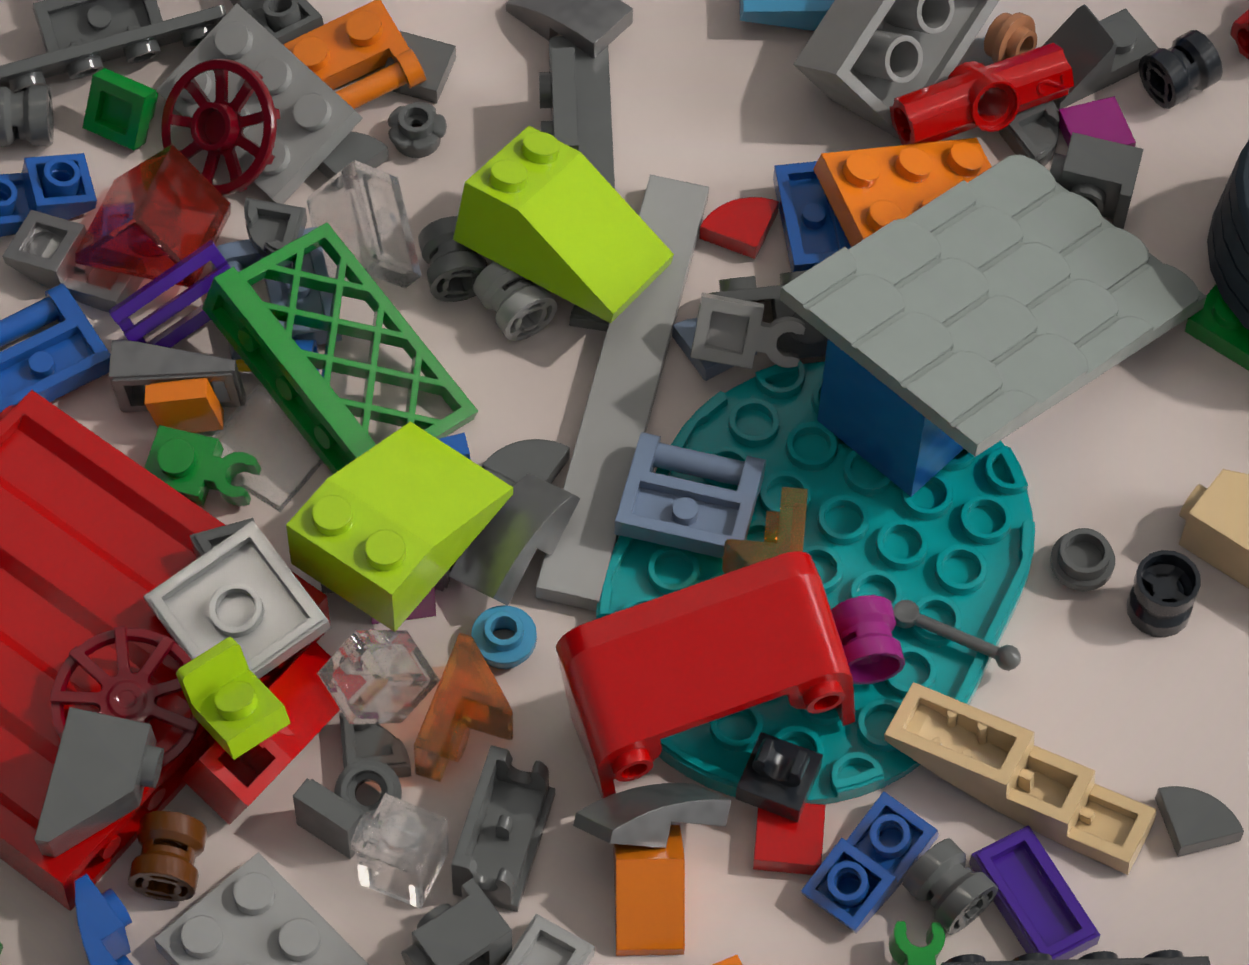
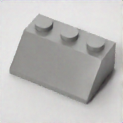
(887, 48)

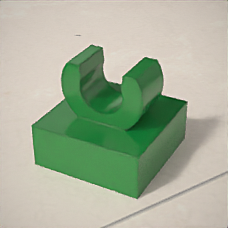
(119, 109)

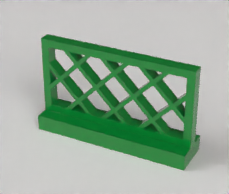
(291, 372)

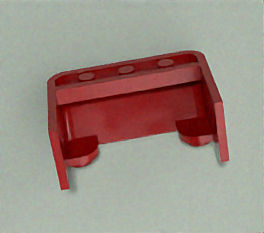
(702, 659)

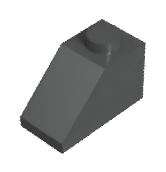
(96, 777)

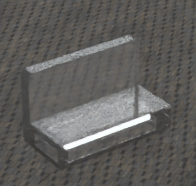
(370, 219)

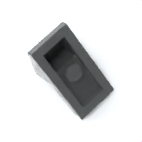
(1099, 50)

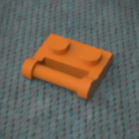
(355, 47)

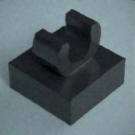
(779, 776)

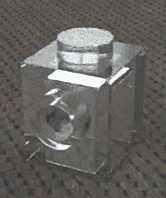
(378, 676)
(400, 849)

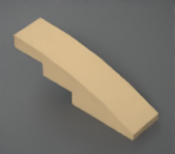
(1020, 780)

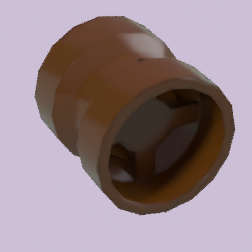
(167, 856)

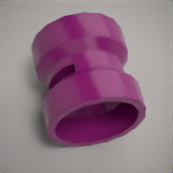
(867, 639)

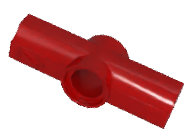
(1007, 89)

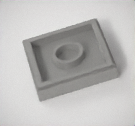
(242, 594)

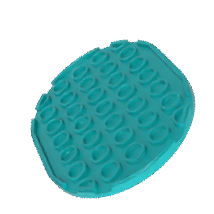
(950, 548)

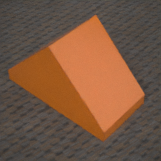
(650, 898)

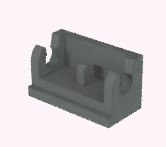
(503, 829)

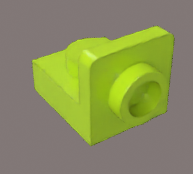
(231, 699)

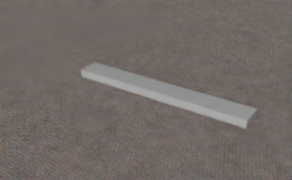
(622, 401)

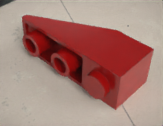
(234, 784)

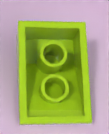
(559, 225)
(394, 522)

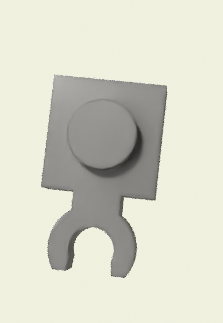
(733, 332)

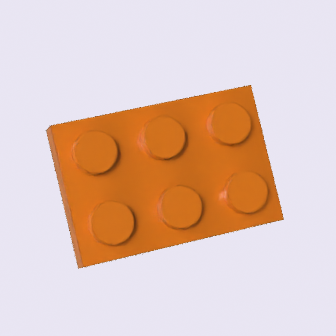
(894, 181)

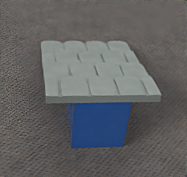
(978, 317)

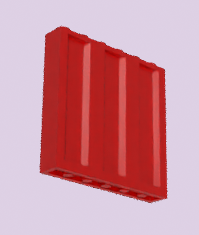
(77, 554)

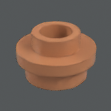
(1010, 36)

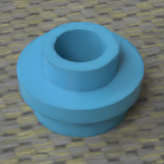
(507, 652)

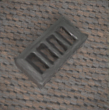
(141, 364)

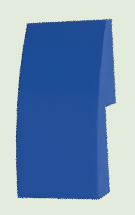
(47, 185)
(870, 863)
(102, 924)

